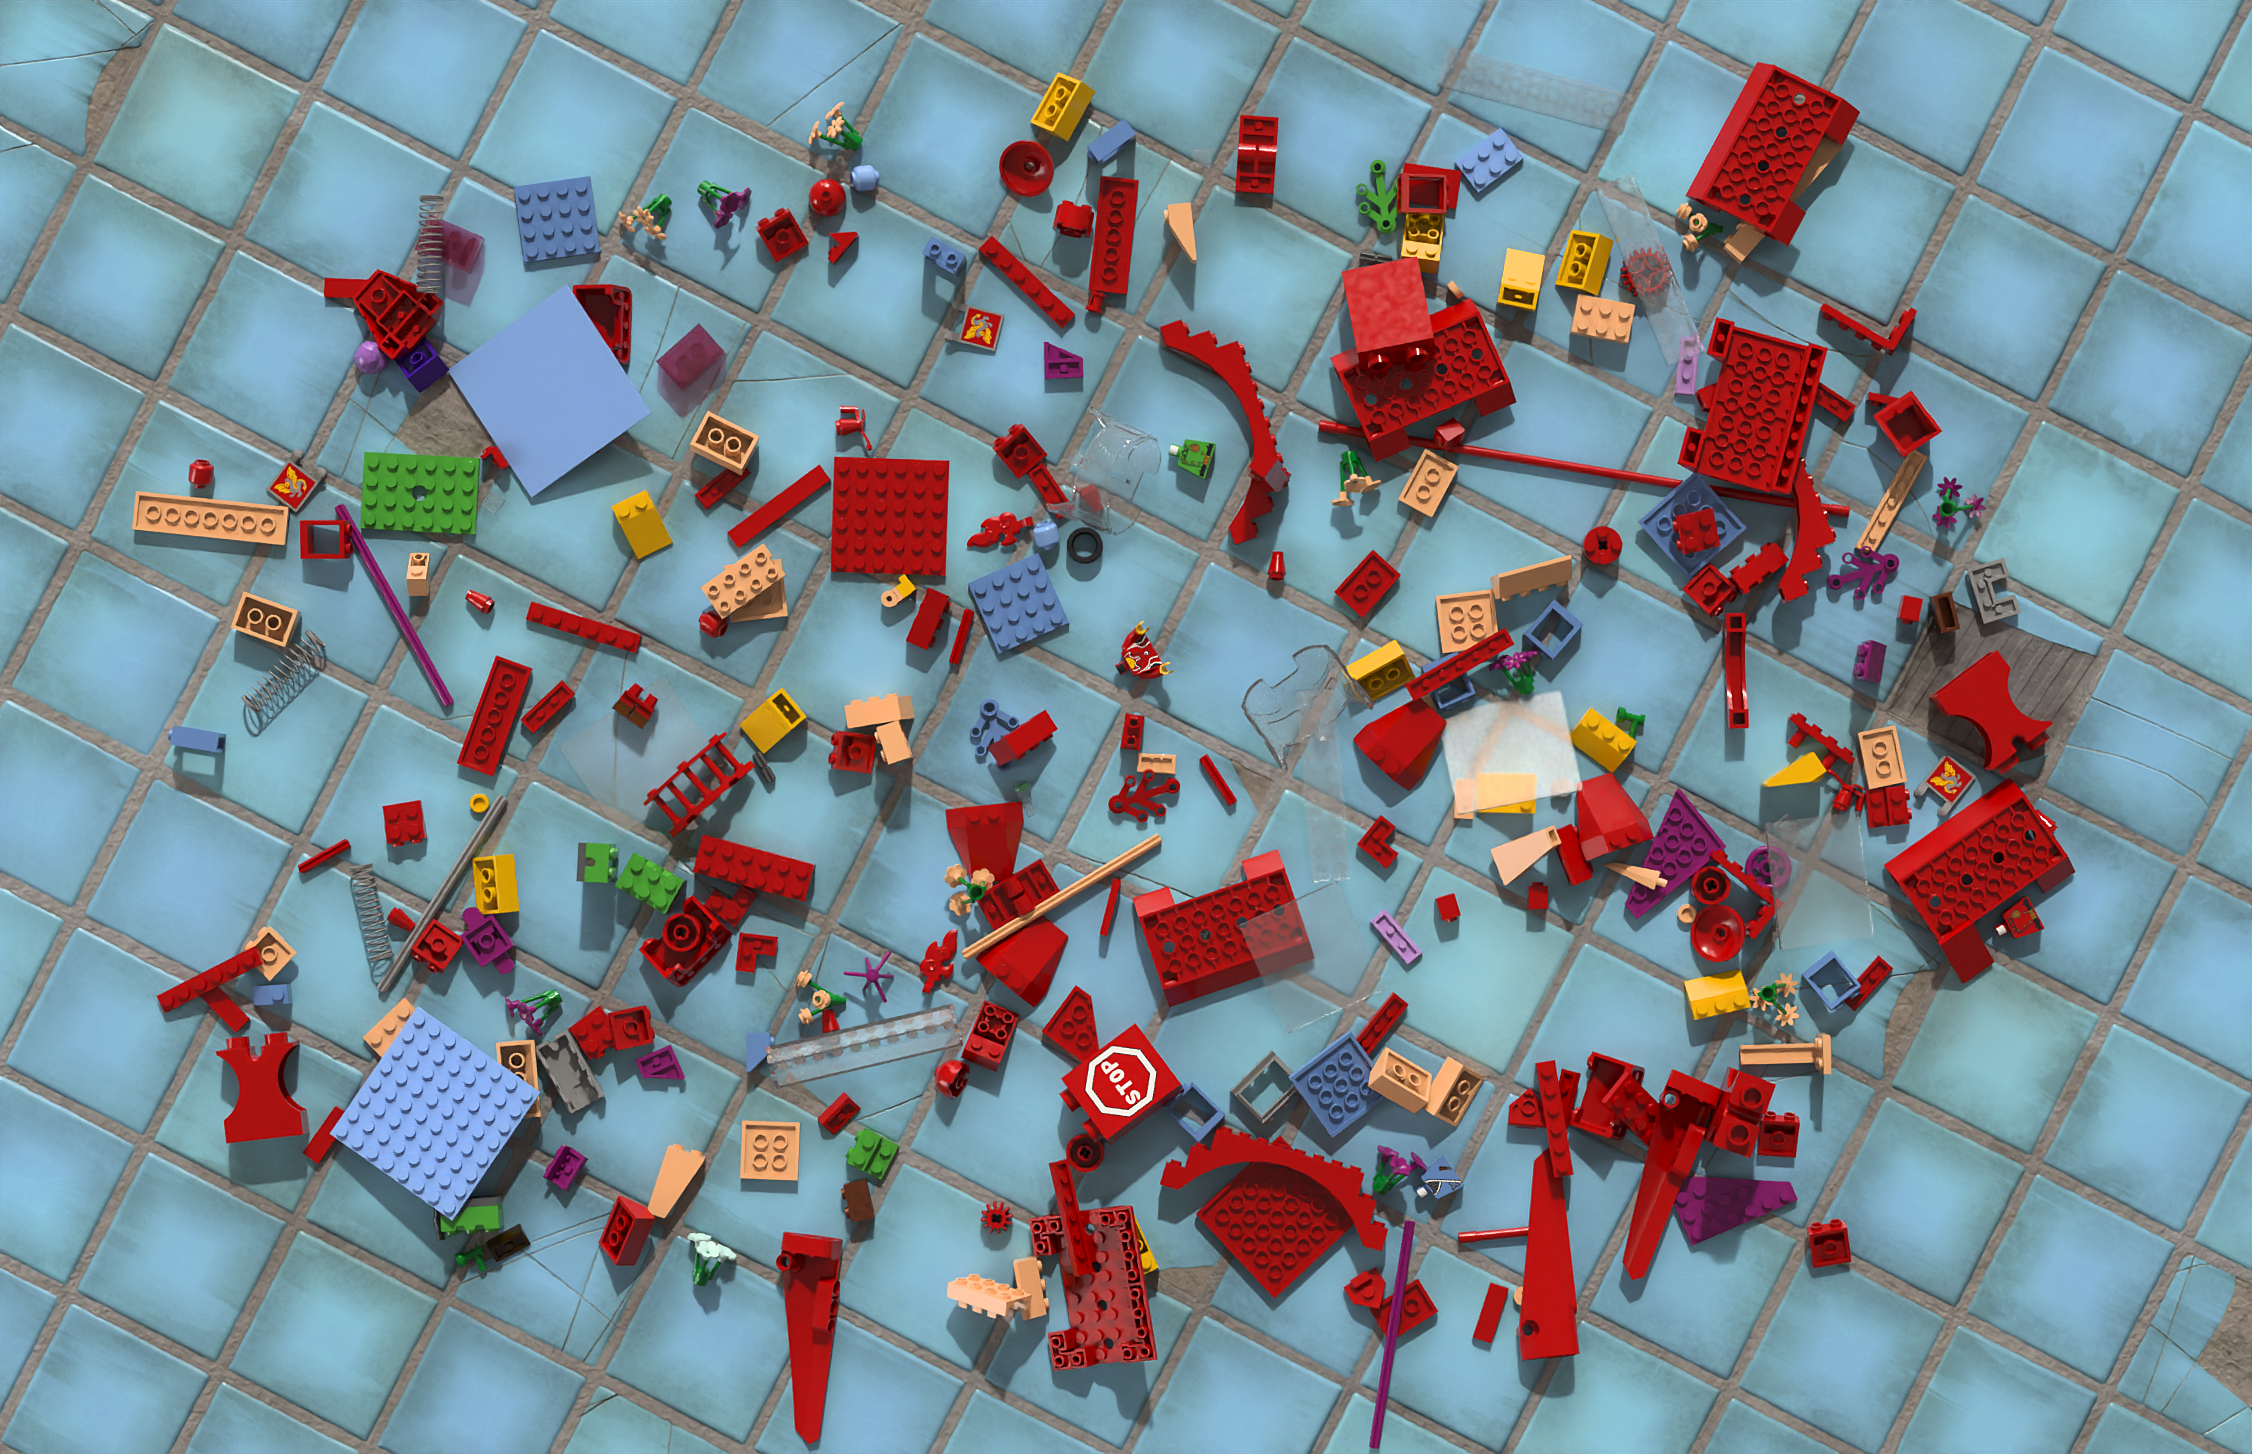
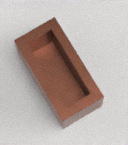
(1944, 612)
(858, 1200)

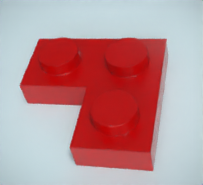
(1374, 843)
(732, 909)
(751, 945)

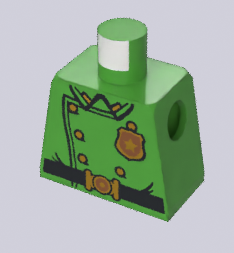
(1193, 456)

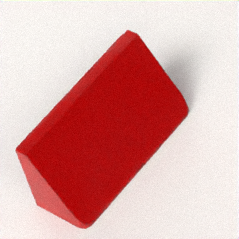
(838, 1113)

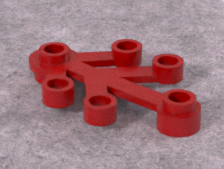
(1141, 796)

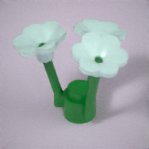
(708, 1250)

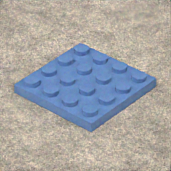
(557, 219)
(1689, 497)
(1018, 603)
(1337, 1084)

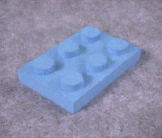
(1489, 160)

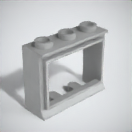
(1281, 1103)

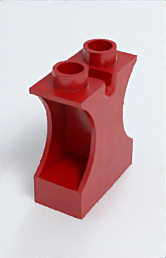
(1984, 700)
(263, 1102)
(1739, 1112)

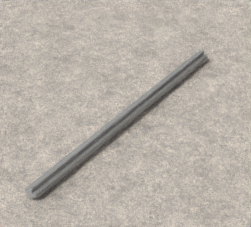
(442, 893)

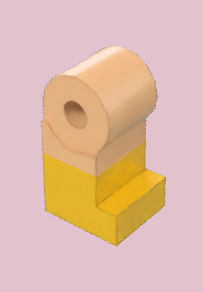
(899, 593)

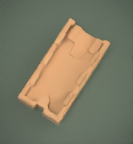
(743, 581)
(987, 1295)

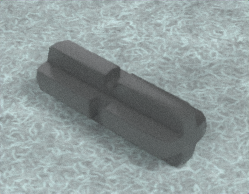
(1371, 258)
(762, 764)

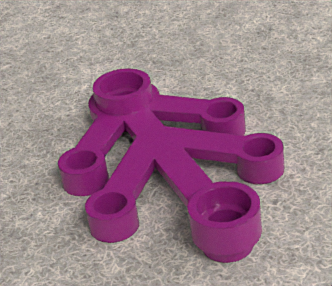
(1866, 571)

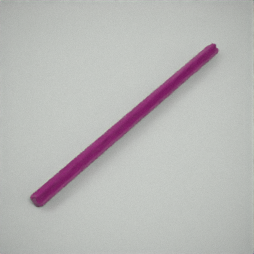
(396, 608)
(1392, 1334)

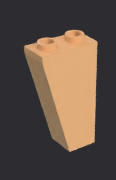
(1522, 854)
(674, 1177)

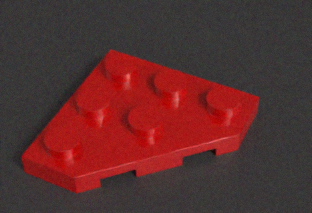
(1075, 1025)

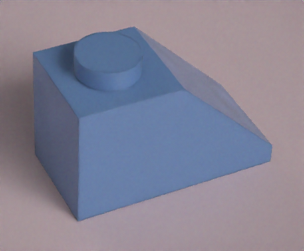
(272, 994)
(756, 1048)

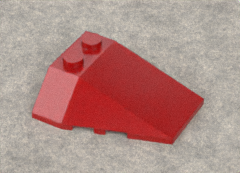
(397, 312)
(1403, 741)
(1608, 818)
(987, 836)
(1026, 958)

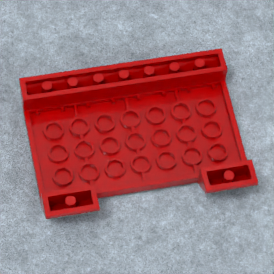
(1756, 410)

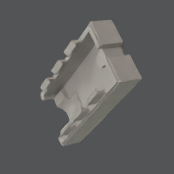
(569, 1071)

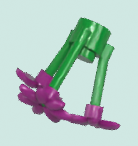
(1950, 508)
(1524, 683)

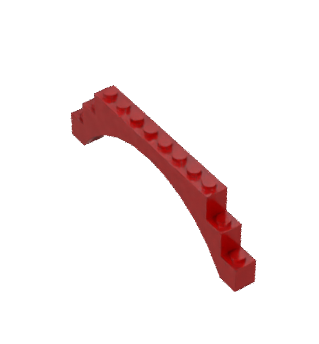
(1231, 367)
(1812, 524)
(1235, 1148)

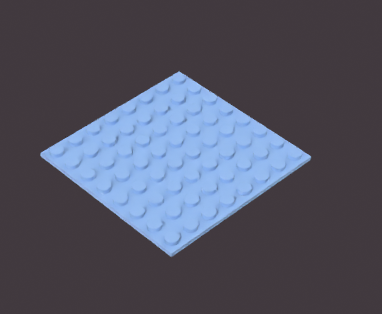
(549, 391)
(435, 1113)

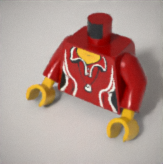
(1140, 656)

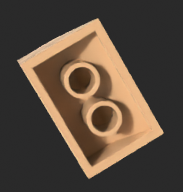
(1400, 1081)
(1452, 1091)
(1028, 1278)

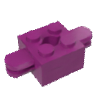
(488, 940)

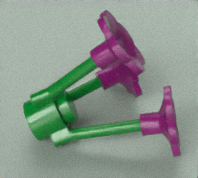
(729, 202)
(550, 999)
(1399, 1166)

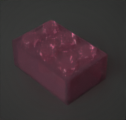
(459, 246)
(691, 357)

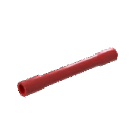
(1474, 1236)

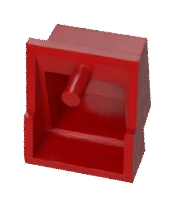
(1907, 424)

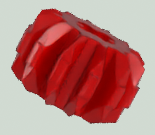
(995, 1224)

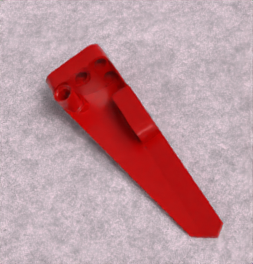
(1668, 1161)
(1548, 1281)
(811, 1312)

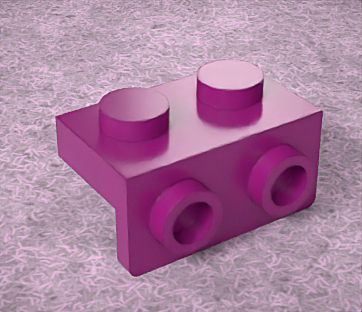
(565, 1167)

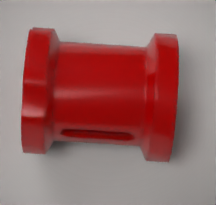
(1095, 302)

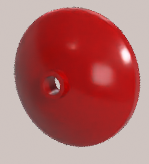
(1017, 172)
(1707, 933)

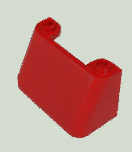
(611, 313)
(683, 966)
(1592, 1113)

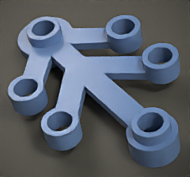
(995, 731)

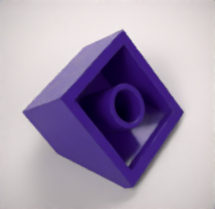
(422, 365)

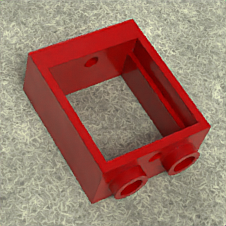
(1403, 193)
(307, 539)

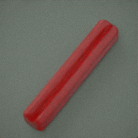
(961, 636)
(1218, 780)
(324, 856)

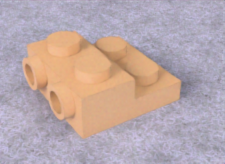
(274, 951)

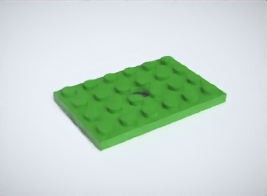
(450, 488)

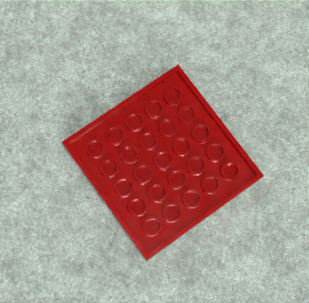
(890, 516)
(1275, 1221)

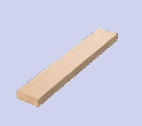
(1891, 501)

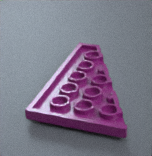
(1677, 852)
(1719, 1204)

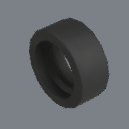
(1070, 542)

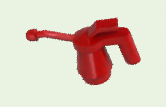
(848, 426)
(1844, 797)

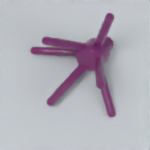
(873, 975)

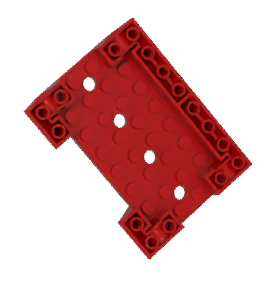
(1751, 138)
(1456, 334)
(1967, 847)
(1225, 959)
(1118, 1283)

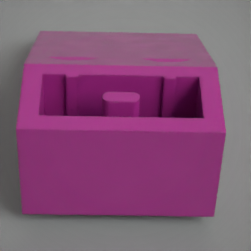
(1870, 661)

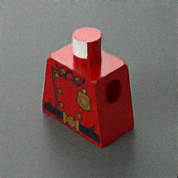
(2019, 919)

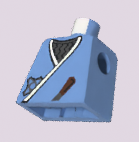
(1439, 1179)

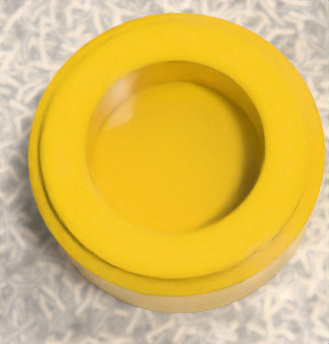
(479, 803)

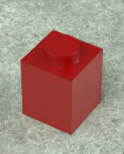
(1449, 434)
(1909, 609)
(1537, 896)
(1448, 907)

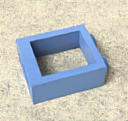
(1111, 142)
(944, 256)
(1565, 615)
(1463, 697)
(197, 739)
(1818, 966)
(1217, 1116)

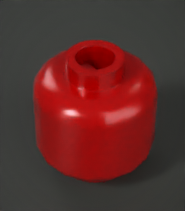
(201, 473)
(713, 624)

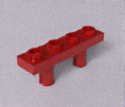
(1805, 729)

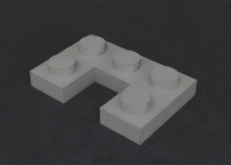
(1988, 606)

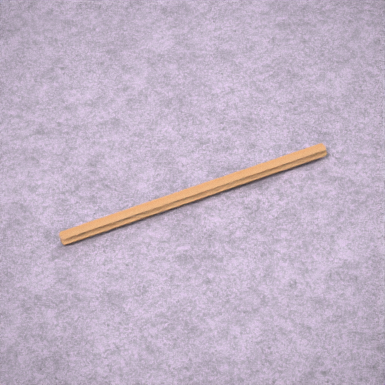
(1062, 896)

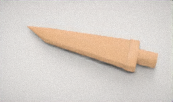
(1641, 875)

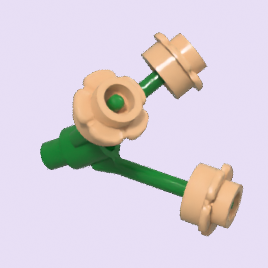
(1697, 223)
(821, 999)

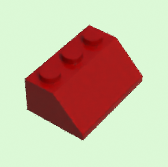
(1571, 857)
(626, 1231)

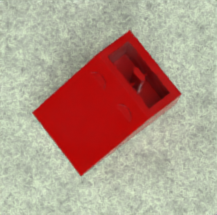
(990, 1036)

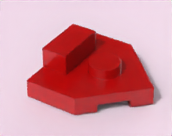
(1526, 1112)
(1367, 1289)

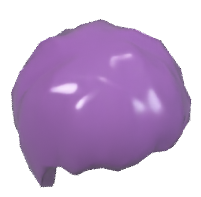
(370, 358)

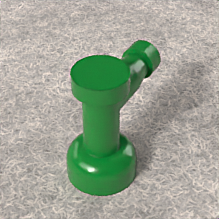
(1636, 720)
(475, 1253)

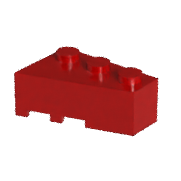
(1268, 470)
(1757, 567)
(929, 619)
(1023, 738)

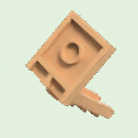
(1816, 1052)

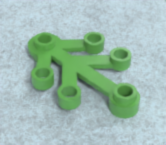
(1381, 200)

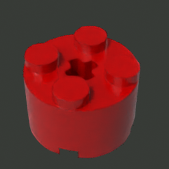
(1073, 219)
(1613, 545)
(1719, 880)
(673, 929)
(1077, 1160)

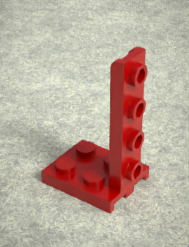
(1862, 332)
(1764, 912)

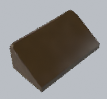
(508, 1242)

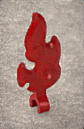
(995, 526)
(932, 964)

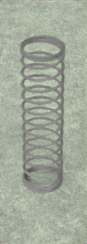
(427, 288)
(317, 642)
(362, 868)

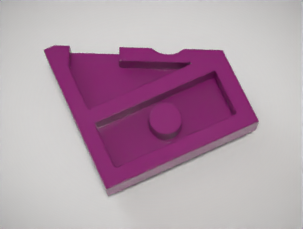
(1061, 363)
(661, 1065)

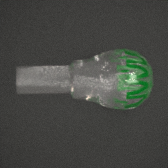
(1023, 792)

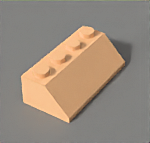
(1532, 577)
(521, 1060)

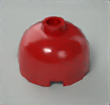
(827, 198)
(950, 1078)

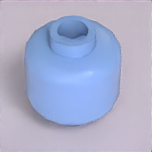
(864, 178)
(1046, 534)

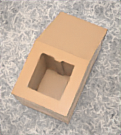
(418, 574)

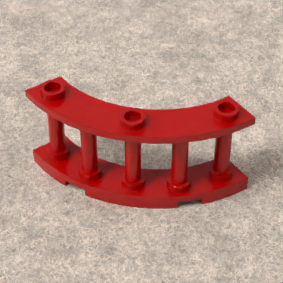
(708, 795)

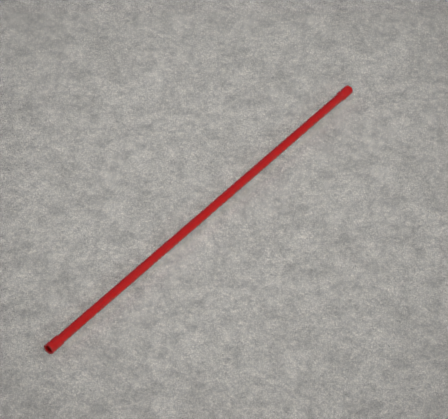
(1833, 509)

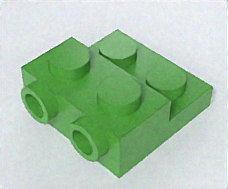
(871, 1153)

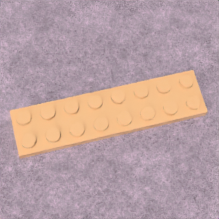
(210, 518)

